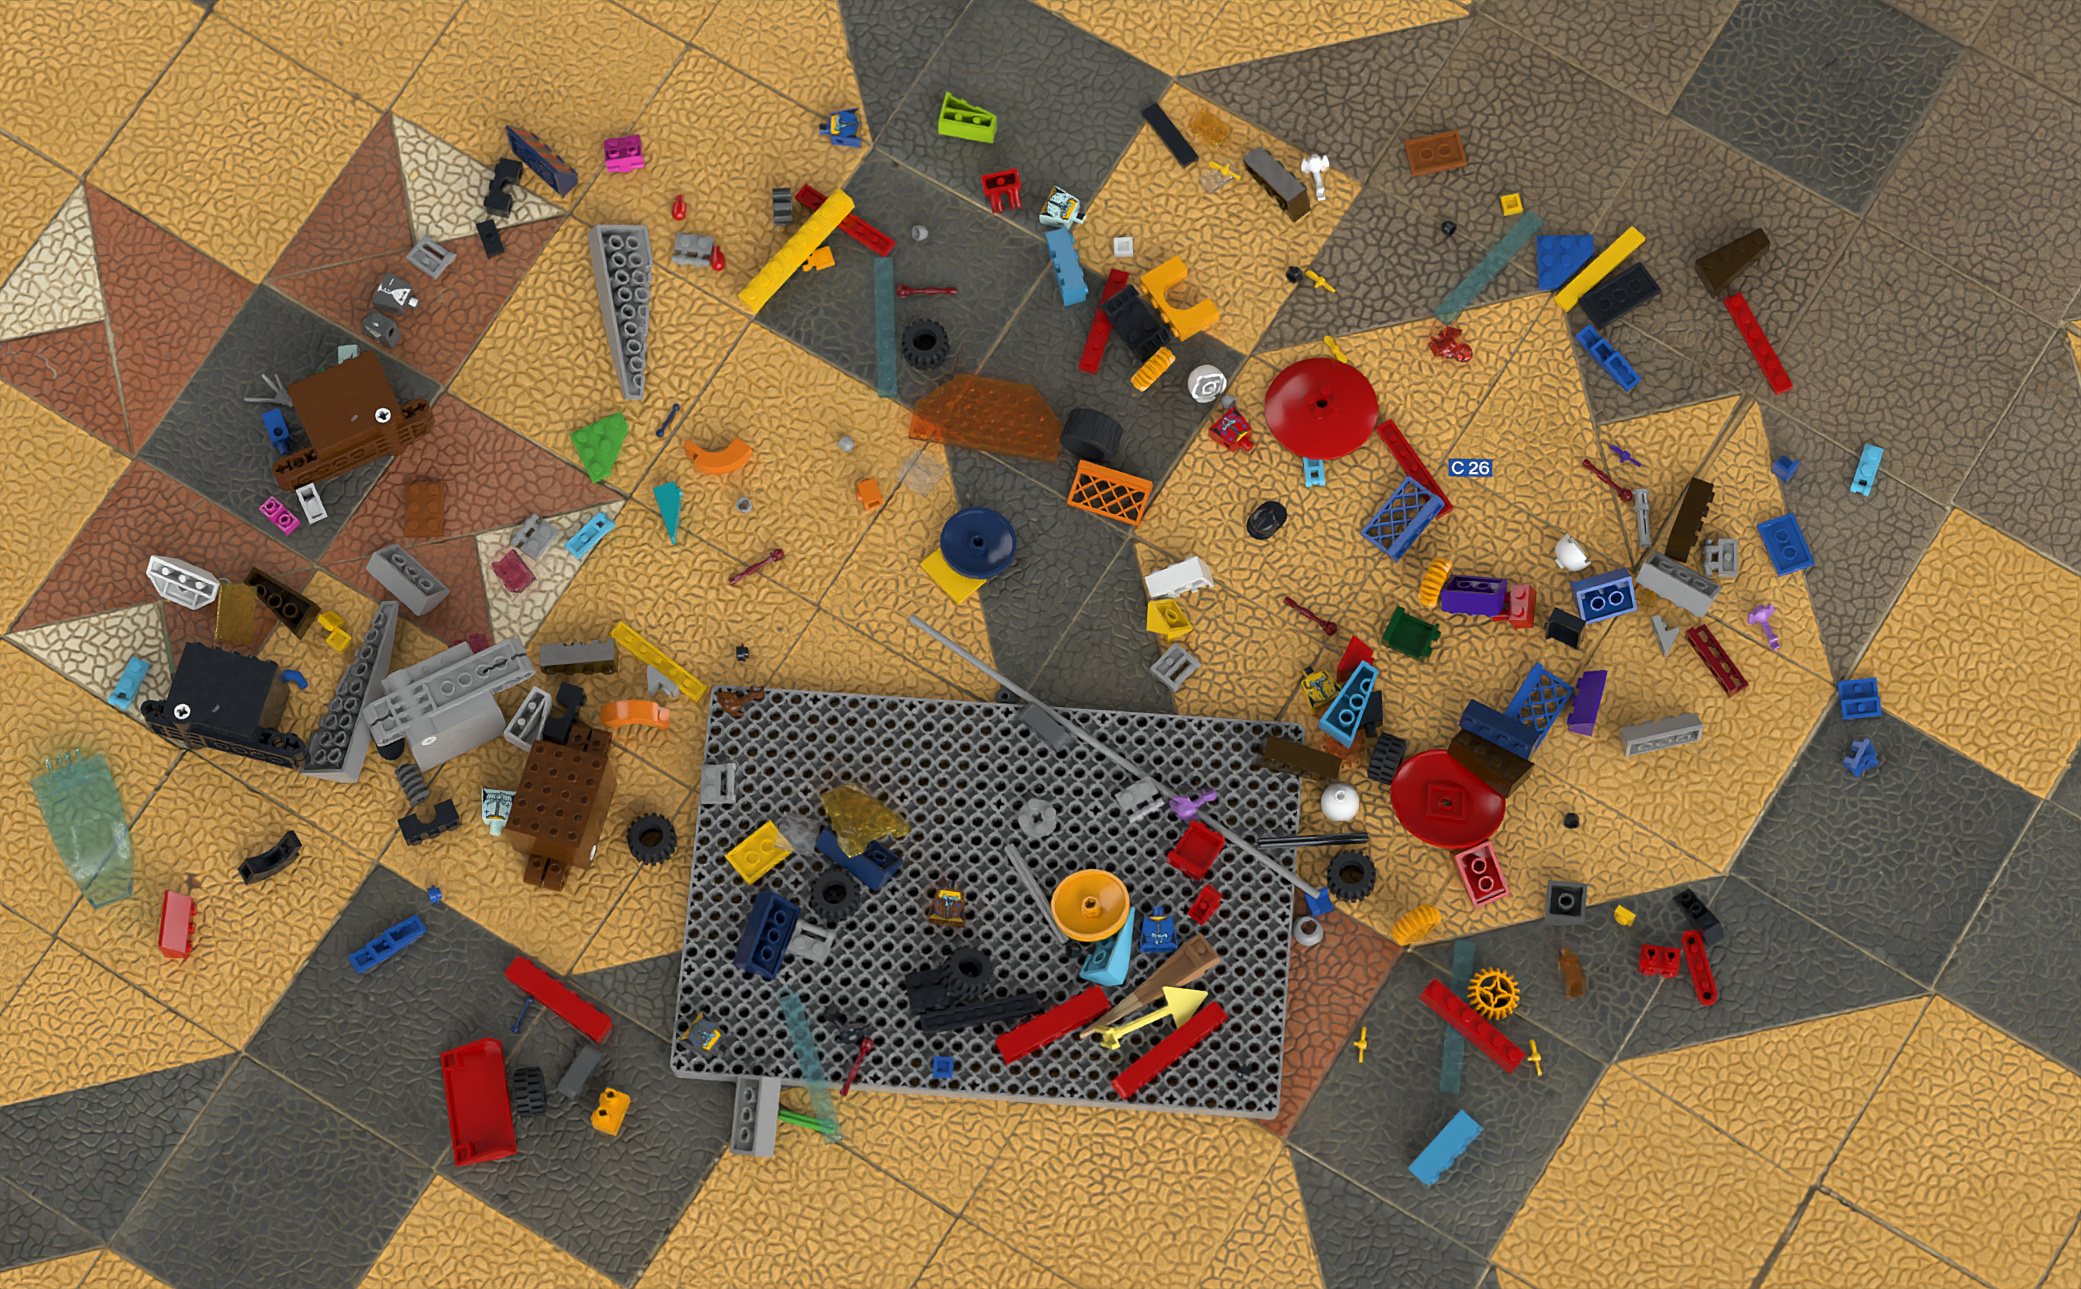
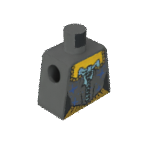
(705, 1037)

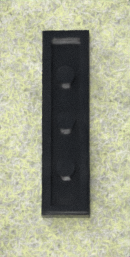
(1169, 135)

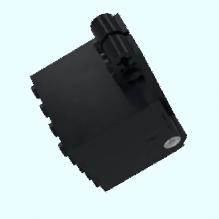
(228, 706)

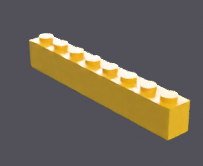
(796, 250)

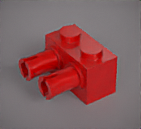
(1001, 183)
(1521, 608)
(1659, 960)

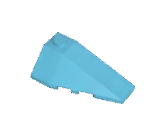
(1111, 957)

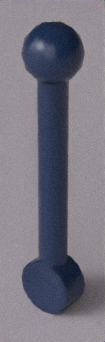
(660, 433)
(529, 999)

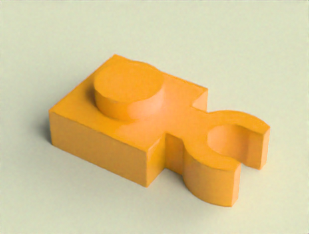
(820, 258)

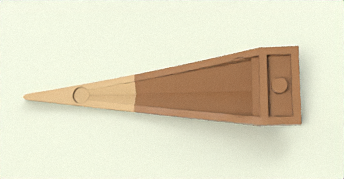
(1181, 968)

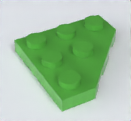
(600, 445)

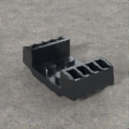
(1134, 323)

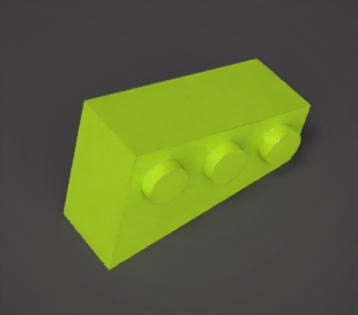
(966, 121)

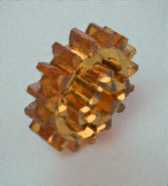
(1333, 746)

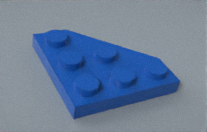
(1561, 257)

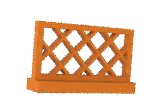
(1110, 476)

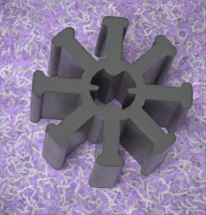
(782, 206)

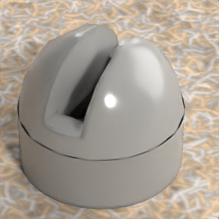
(919, 232)
(1228, 401)
(846, 444)
(740, 506)

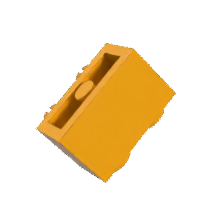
(610, 1111)

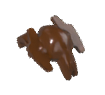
(732, 705)

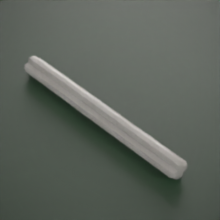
(1035, 890)

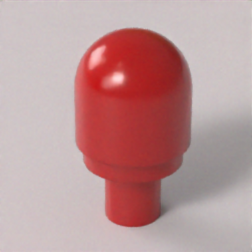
(679, 208)
(717, 259)

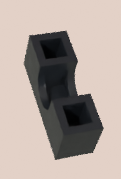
(506, 173)
(559, 729)
(445, 820)

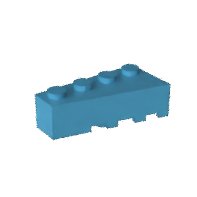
(1066, 266)
(1347, 709)
(1445, 1148)

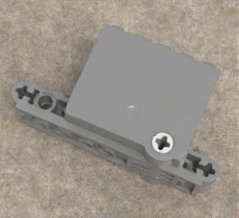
(448, 701)

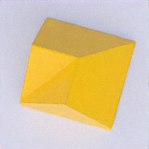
(1168, 619)

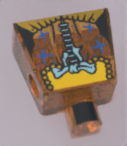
(948, 906)
(1571, 974)

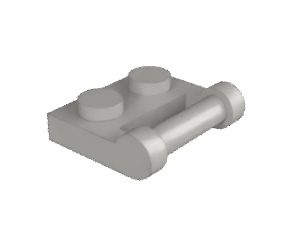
(427, 261)
(1170, 663)
(712, 784)
(809, 947)

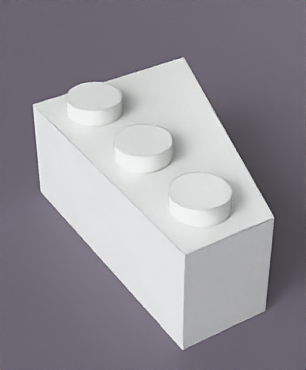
(529, 720)

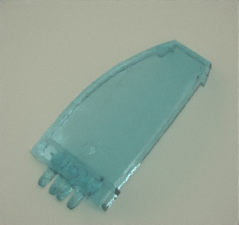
(88, 826)

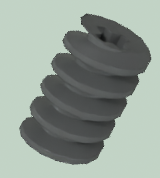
(412, 783)

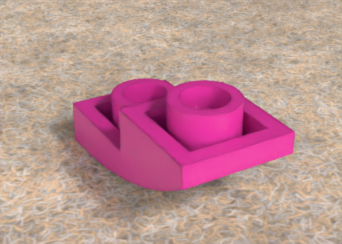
(279, 515)

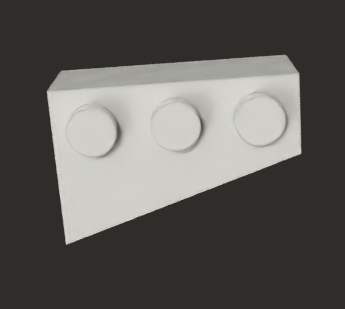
(1179, 578)

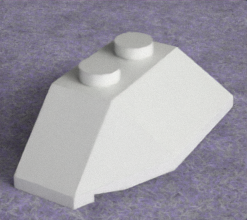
(182, 582)

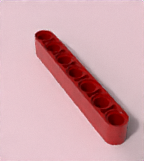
(1169, 1050)

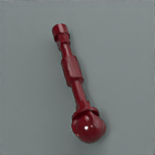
(903, 290)
(1624, 494)
(775, 556)
(1329, 627)
(865, 1045)

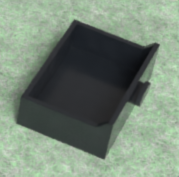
(1565, 628)

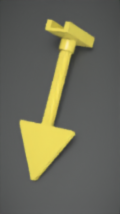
(1181, 1004)

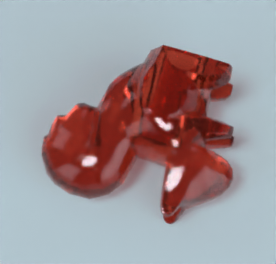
(1447, 346)

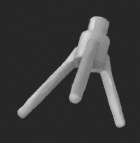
(282, 396)

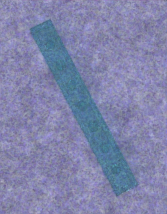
(1488, 268)
(885, 327)
(1454, 1040)
(811, 1069)

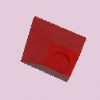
(1353, 657)

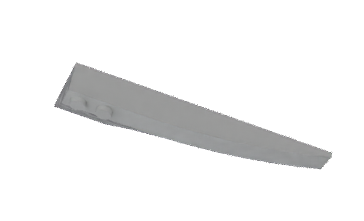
(623, 279)
(343, 734)

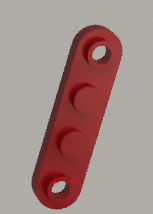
(1699, 968)

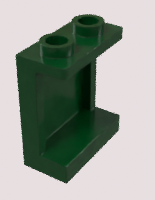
(1410, 635)

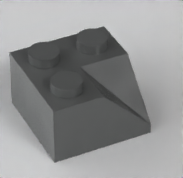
(1565, 903)

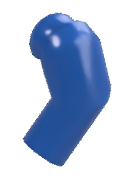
(295, 676)

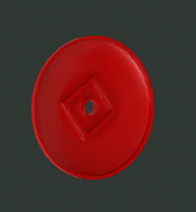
(1318, 431)
(1438, 777)

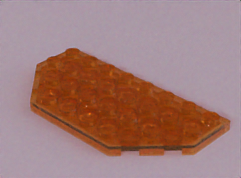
(989, 418)

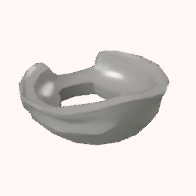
(1305, 939)

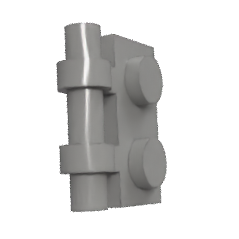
(693, 245)
(538, 541)
(1727, 558)
(1137, 794)

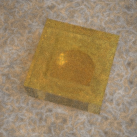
(1647, 597)

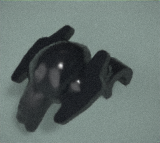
(850, 1032)

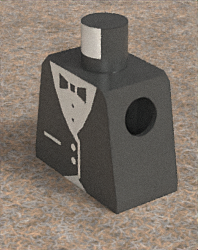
(394, 296)
(378, 328)

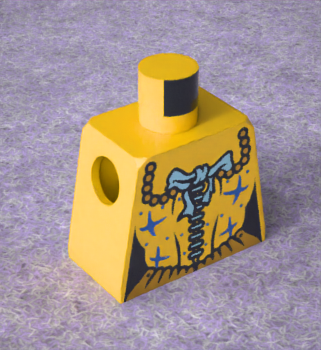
(1319, 689)

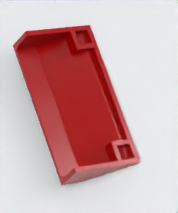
(478, 1102)

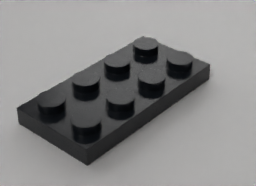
(1619, 295)

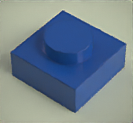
(943, 1067)

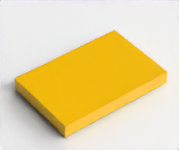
(952, 583)
(757, 853)

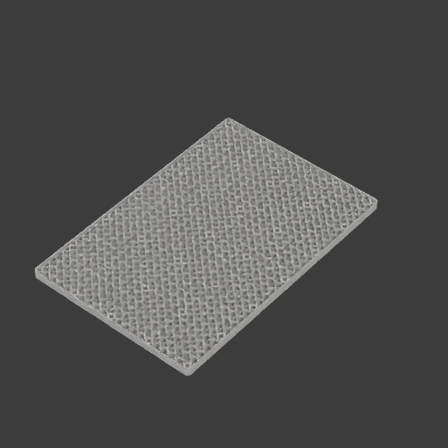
(984, 890)

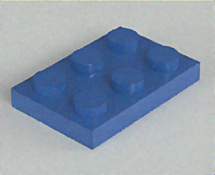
(1785, 545)

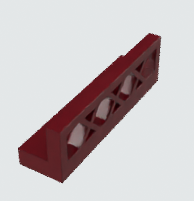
(1712, 662)

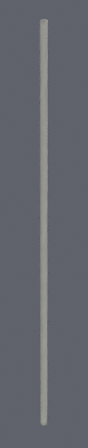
(1111, 754)

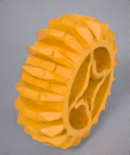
(1152, 369)
(1434, 580)
(1415, 924)
(1508, 995)

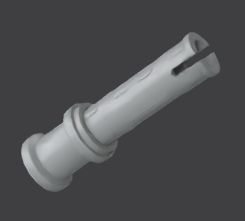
(1642, 508)

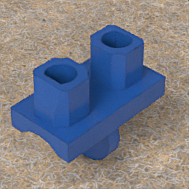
(1864, 758)

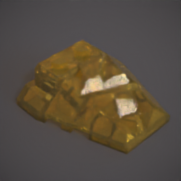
(860, 818)

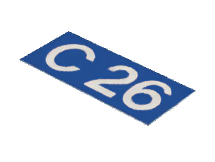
(1470, 467)

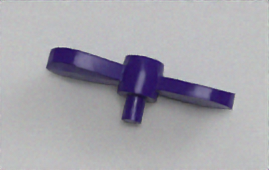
(1624, 455)

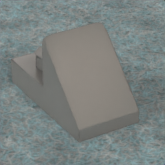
(311, 502)
(1665, 638)
(658, 680)

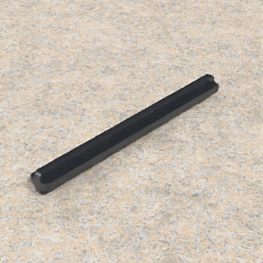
(1312, 840)

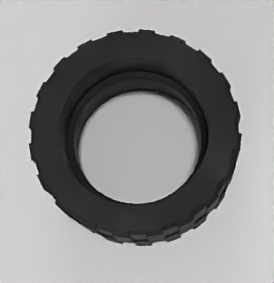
(1091, 435)

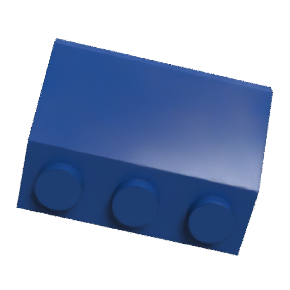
(1604, 596)

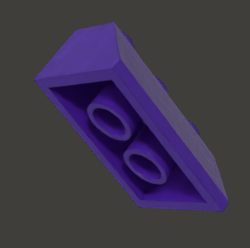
(1473, 595)
(1587, 702)

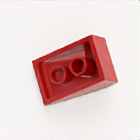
(1480, 873)

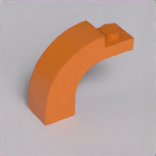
(721, 462)
(634, 712)

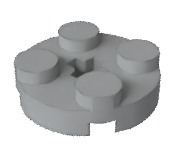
(1033, 808)

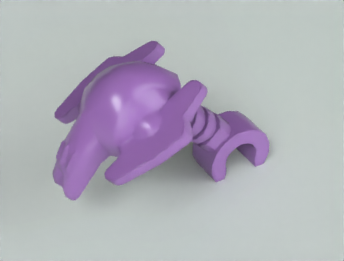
(1761, 614)
(1186, 808)

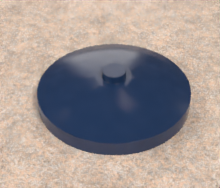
(978, 543)

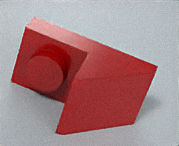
(1205, 904)

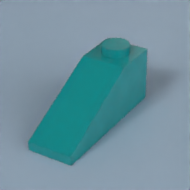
(670, 505)

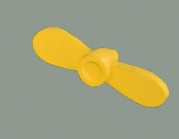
(1224, 170)
(1320, 281)
(1335, 349)
(1362, 1043)
(1535, 1057)

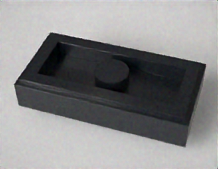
(490, 238)

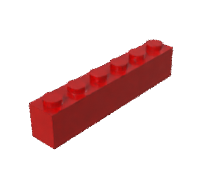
(558, 999)
(1052, 1025)
(1472, 1026)

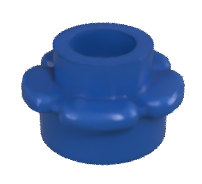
(434, 894)

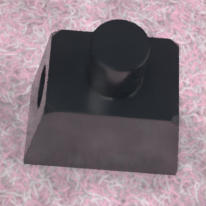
(1372, 715)

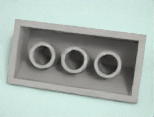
(407, 579)
(1678, 584)
(1661, 734)
(755, 1115)

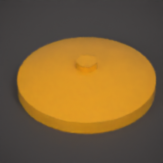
(1090, 905)

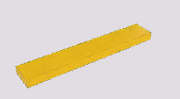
(1599, 269)
(651, 655)

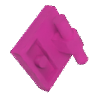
(623, 154)

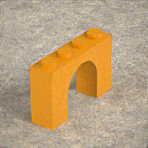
(1182, 322)

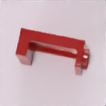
(1196, 850)

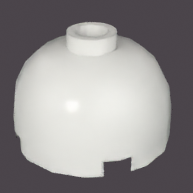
(1206, 382)
(1570, 554)
(1340, 802)

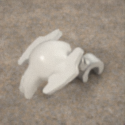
(1314, 165)

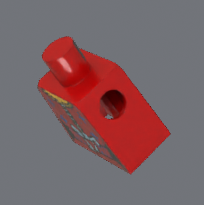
(1232, 431)

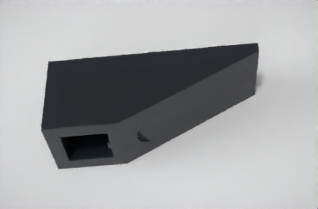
(1699, 917)

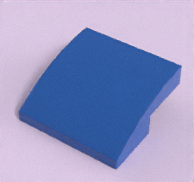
(1859, 698)

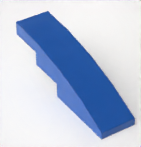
(1608, 359)
(387, 944)

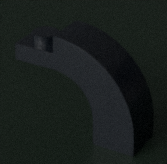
(271, 862)

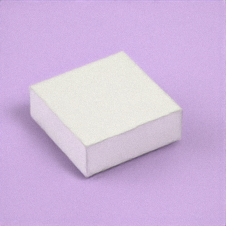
(1123, 247)

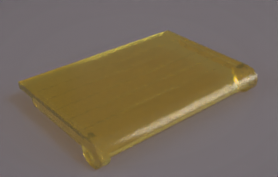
(235, 612)

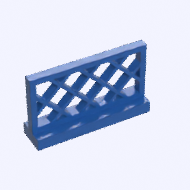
(1416, 525)
(1524, 694)

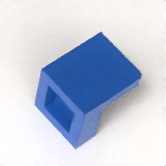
(1785, 468)
(1320, 905)

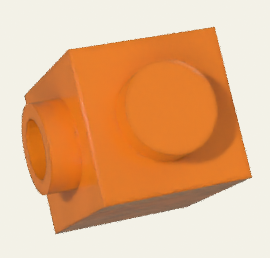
(869, 494)

